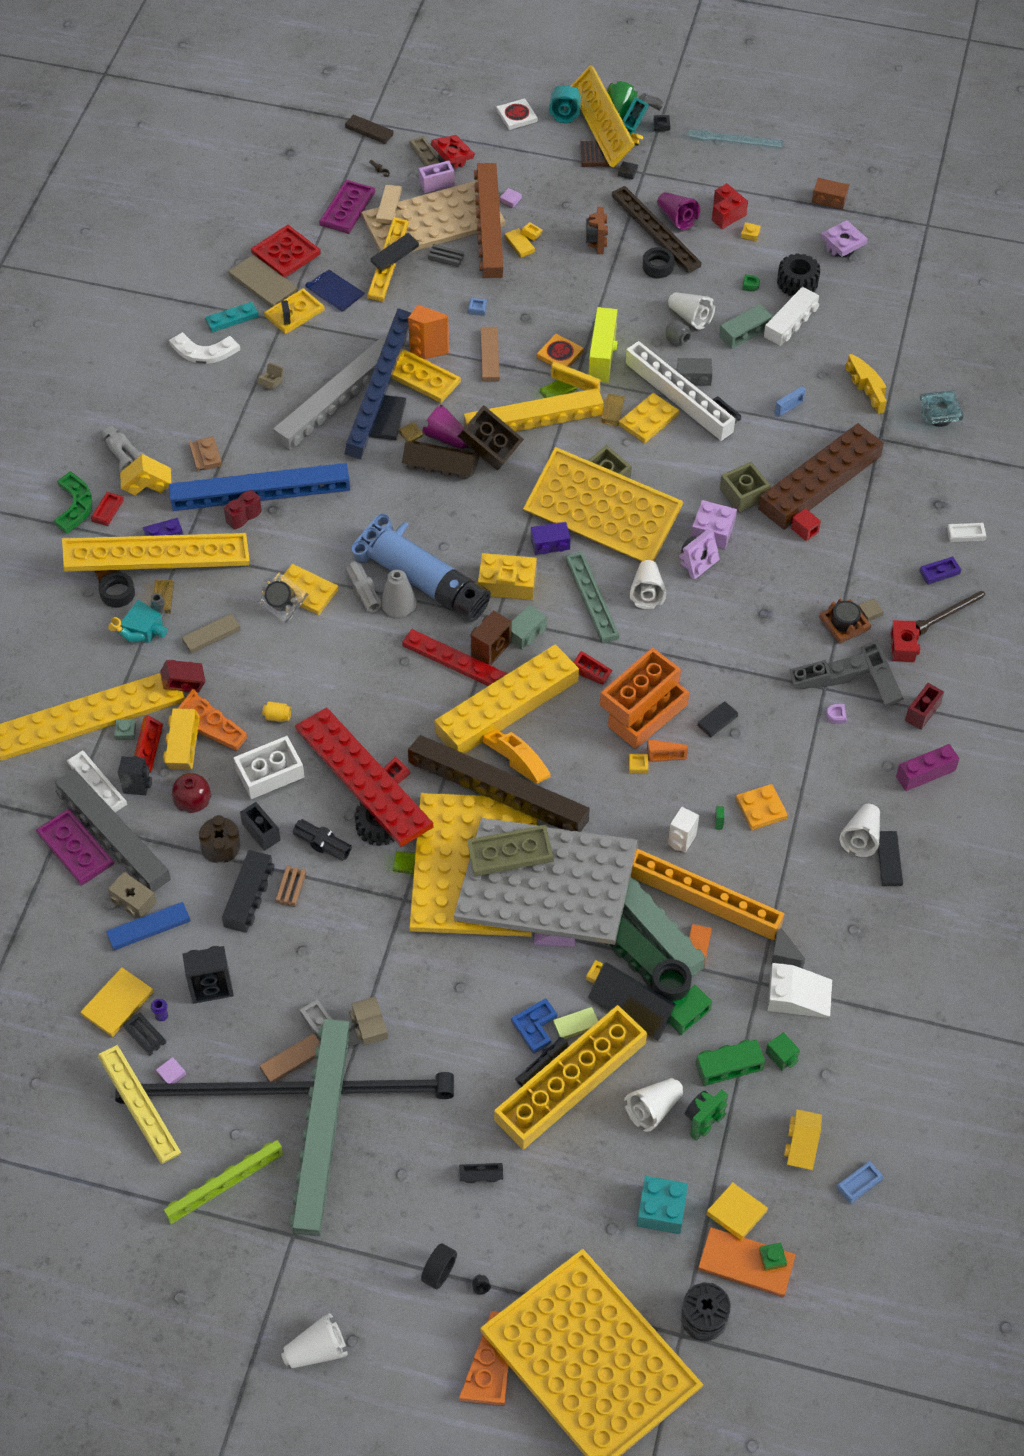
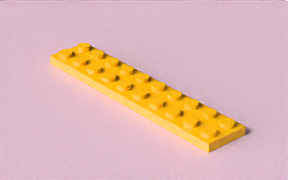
(155, 552)
(85, 715)

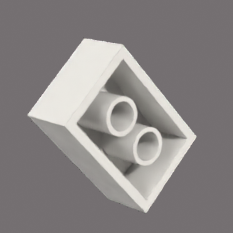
(269, 767)

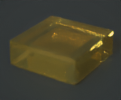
(410, 432)

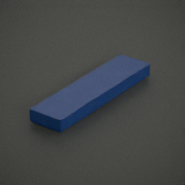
(148, 926)

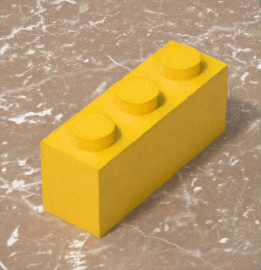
(181, 739)

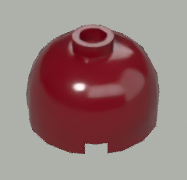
(191, 792)

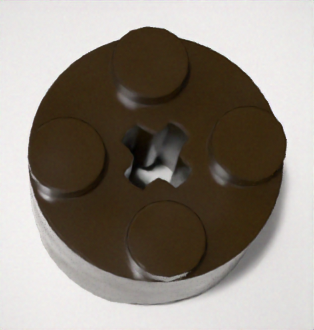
(219, 839)

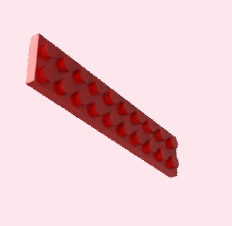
(364, 777)

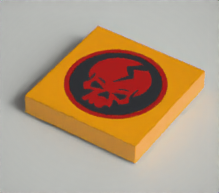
(560, 350)

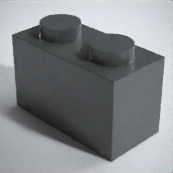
(695, 370)

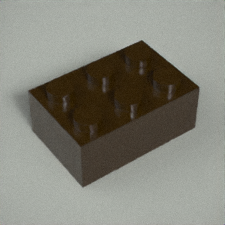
(490, 437)

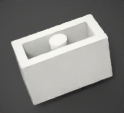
(683, 829)

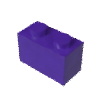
(550, 538)

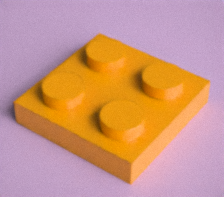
(761, 807)

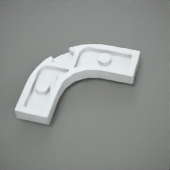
(210, 354)

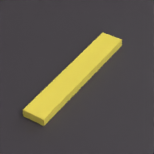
(139, 1104)

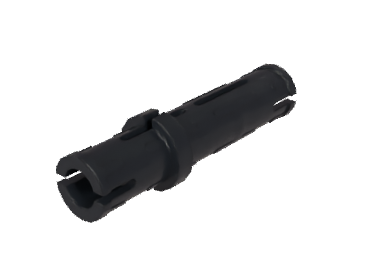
(545, 1058)

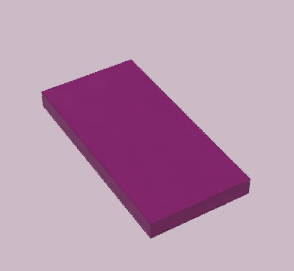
(347, 206)
(75, 847)

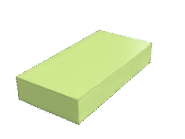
(575, 1023)

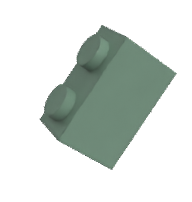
(527, 626)

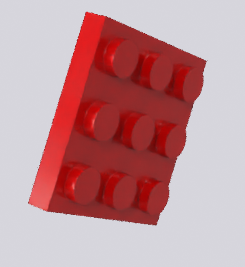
(286, 251)

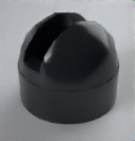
(484, 1284)

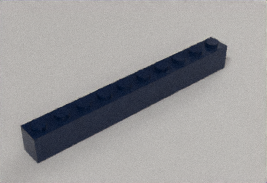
(378, 385)

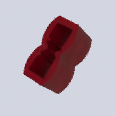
(242, 509)

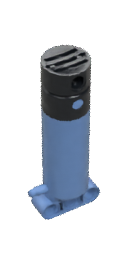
(421, 568)

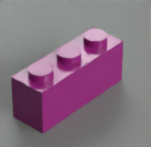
(927, 767)

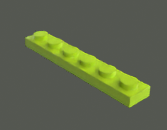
(217, 1185)

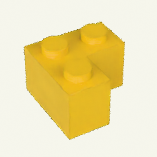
(145, 473)
(805, 1134)

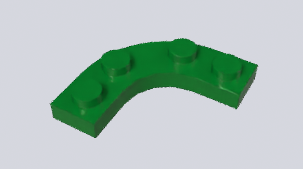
(81, 502)

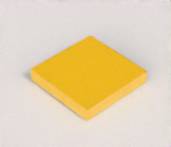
(737, 1211)

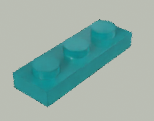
(231, 317)

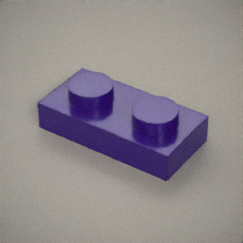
(168, 527)
(940, 570)

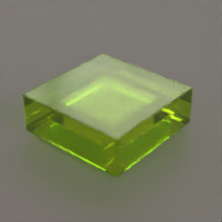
(404, 862)

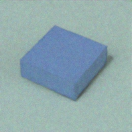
(477, 306)

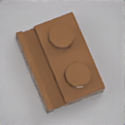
(205, 454)

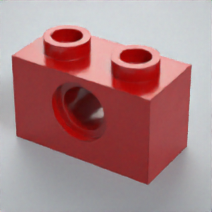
(904, 641)

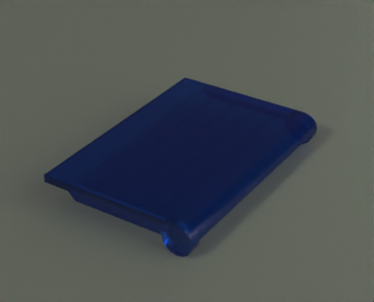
(335, 290)

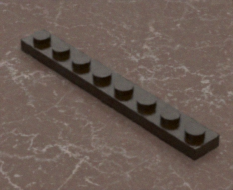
(656, 229)

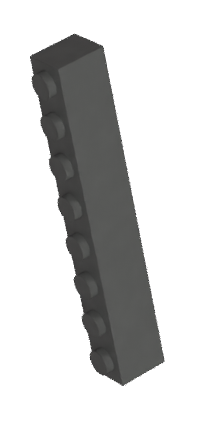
(112, 831)

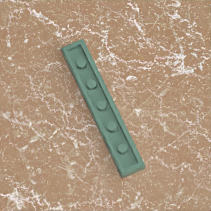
(592, 597)

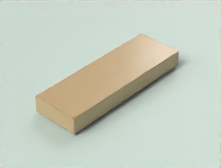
(388, 204)

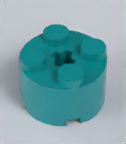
(565, 103)

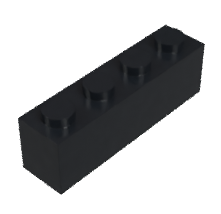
(248, 891)

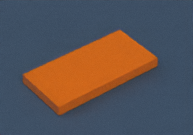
(741, 1263)

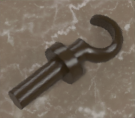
(378, 167)

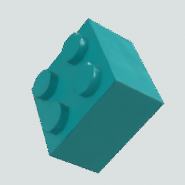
(662, 1204)

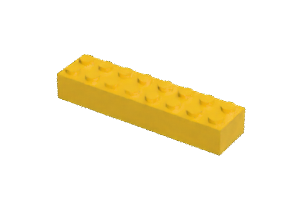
(507, 700)
(570, 1077)

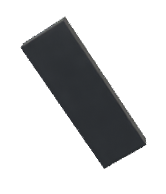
(394, 252)
(890, 859)

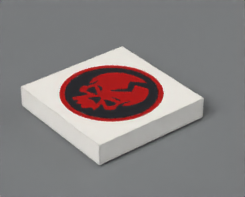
(517, 114)

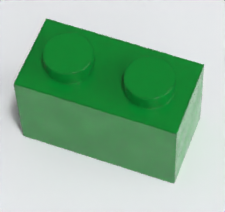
(690, 1010)

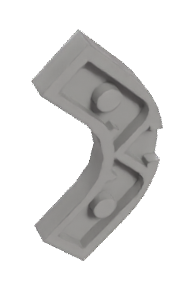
(314, 1016)

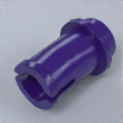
(159, 1008)

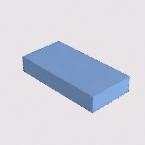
(790, 401)
(860, 1182)

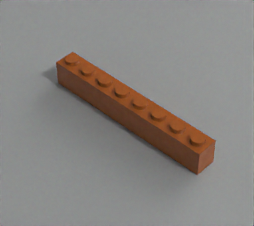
(489, 220)

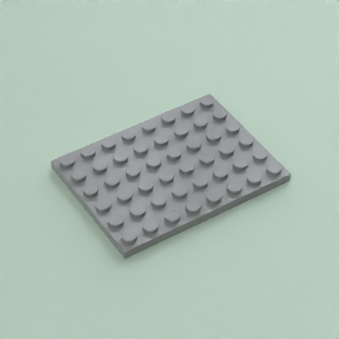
(568, 898)

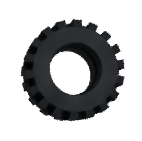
(798, 272)

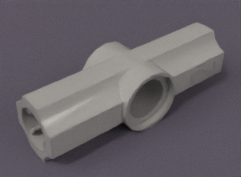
(363, 587)

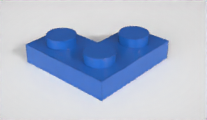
(530, 1024)

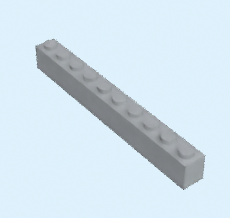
(329, 398)

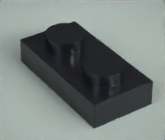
(479, 1172)

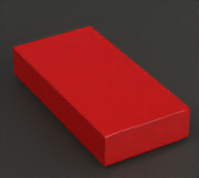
(107, 508)

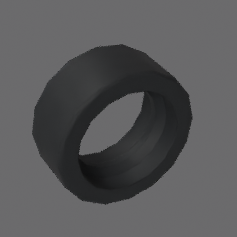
(658, 271)
(116, 600)
(672, 965)
(439, 1266)

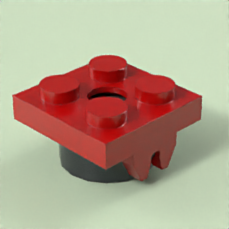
(453, 150)

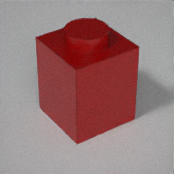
(805, 524)

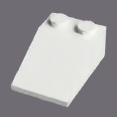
(799, 991)

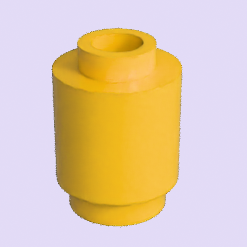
(277, 712)

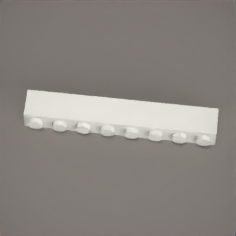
(680, 391)

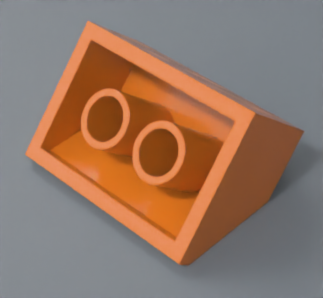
(428, 332)

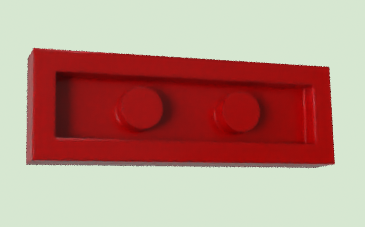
(148, 740)

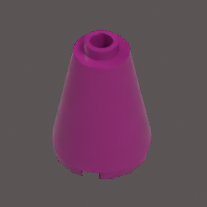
(679, 209)
(444, 427)

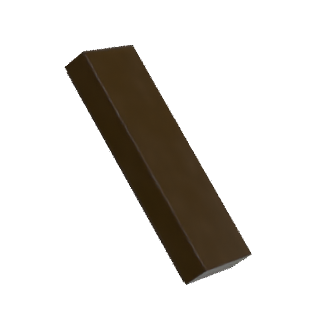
(369, 129)

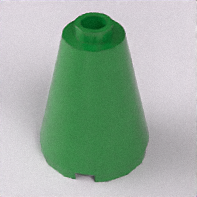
(622, 96)

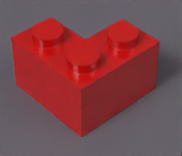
(728, 206)

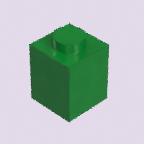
(783, 1051)

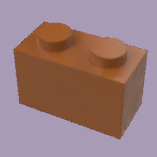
(830, 193)

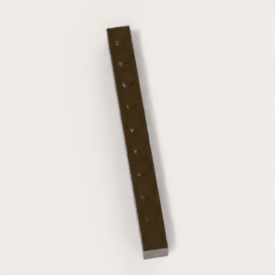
(498, 784)

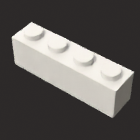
(791, 316)

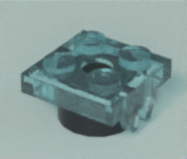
(941, 408)

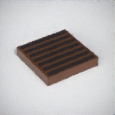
(592, 155)

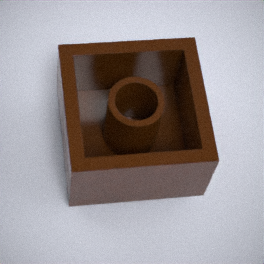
(491, 638)

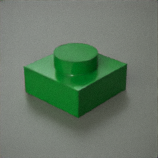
(773, 1256)

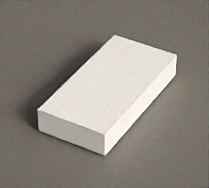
(966, 532)

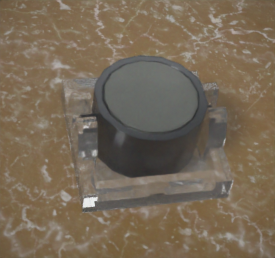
(282, 597)

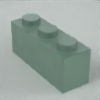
(744, 326)

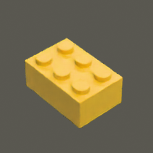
(524, 581)

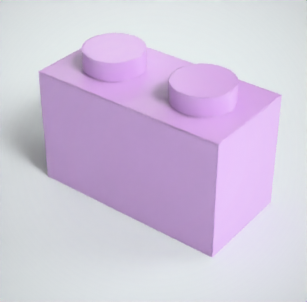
(436, 176)

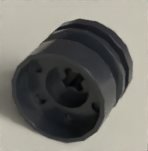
(708, 1323)

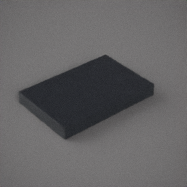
(389, 418)

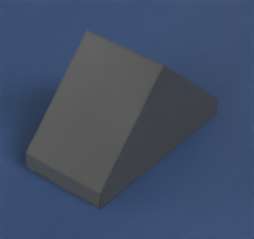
(786, 952)

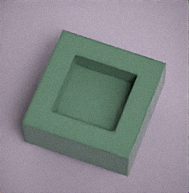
(125, 729)

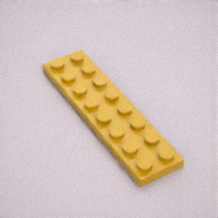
(603, 117)

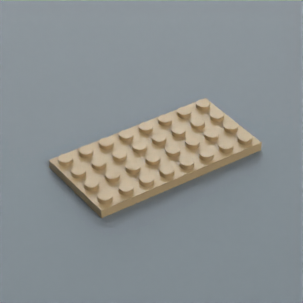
(432, 217)

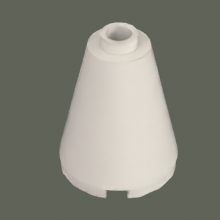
(693, 308)
(647, 586)
(862, 832)
(652, 1103)
(315, 1345)

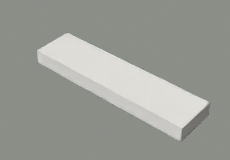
(97, 780)

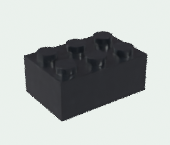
(208, 974)

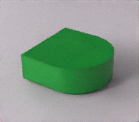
(750, 283)
(719, 817)

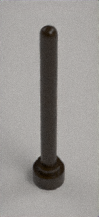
(923, 625)

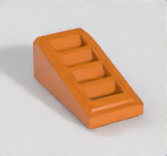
(666, 751)

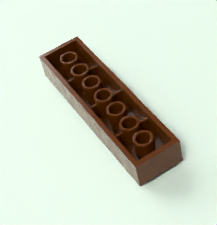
(821, 475)

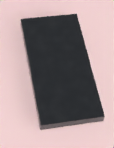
(640, 1002)

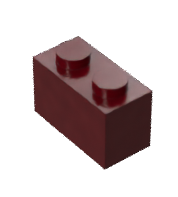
(182, 676)
(924, 706)

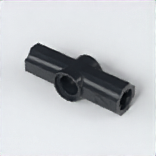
(322, 839)

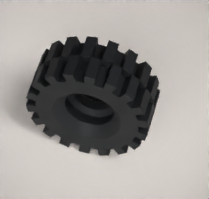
(368, 830)

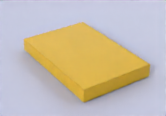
(301, 307)
(117, 1002)

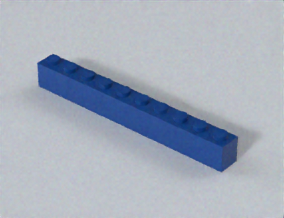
(266, 485)

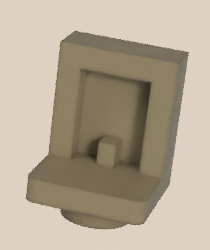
(272, 377)

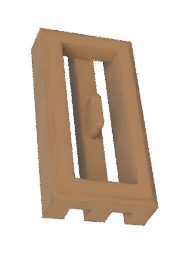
(294, 872)

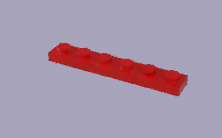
(452, 658)

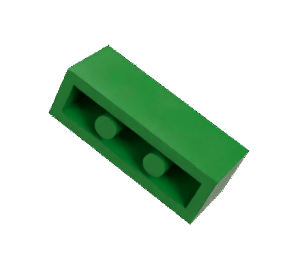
(730, 1062)

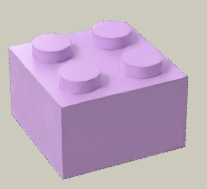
(716, 518)

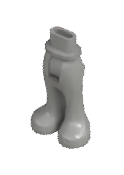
(118, 443)

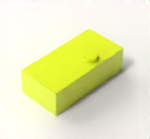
(603, 343)

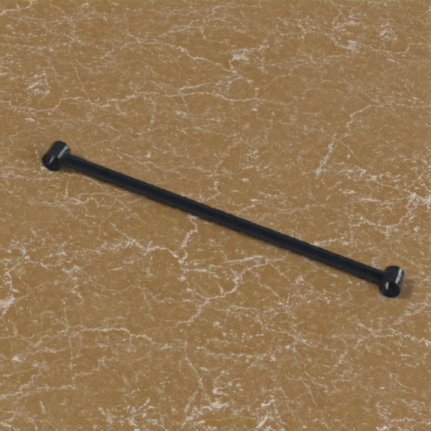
(442, 1086)

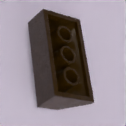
(440, 458)

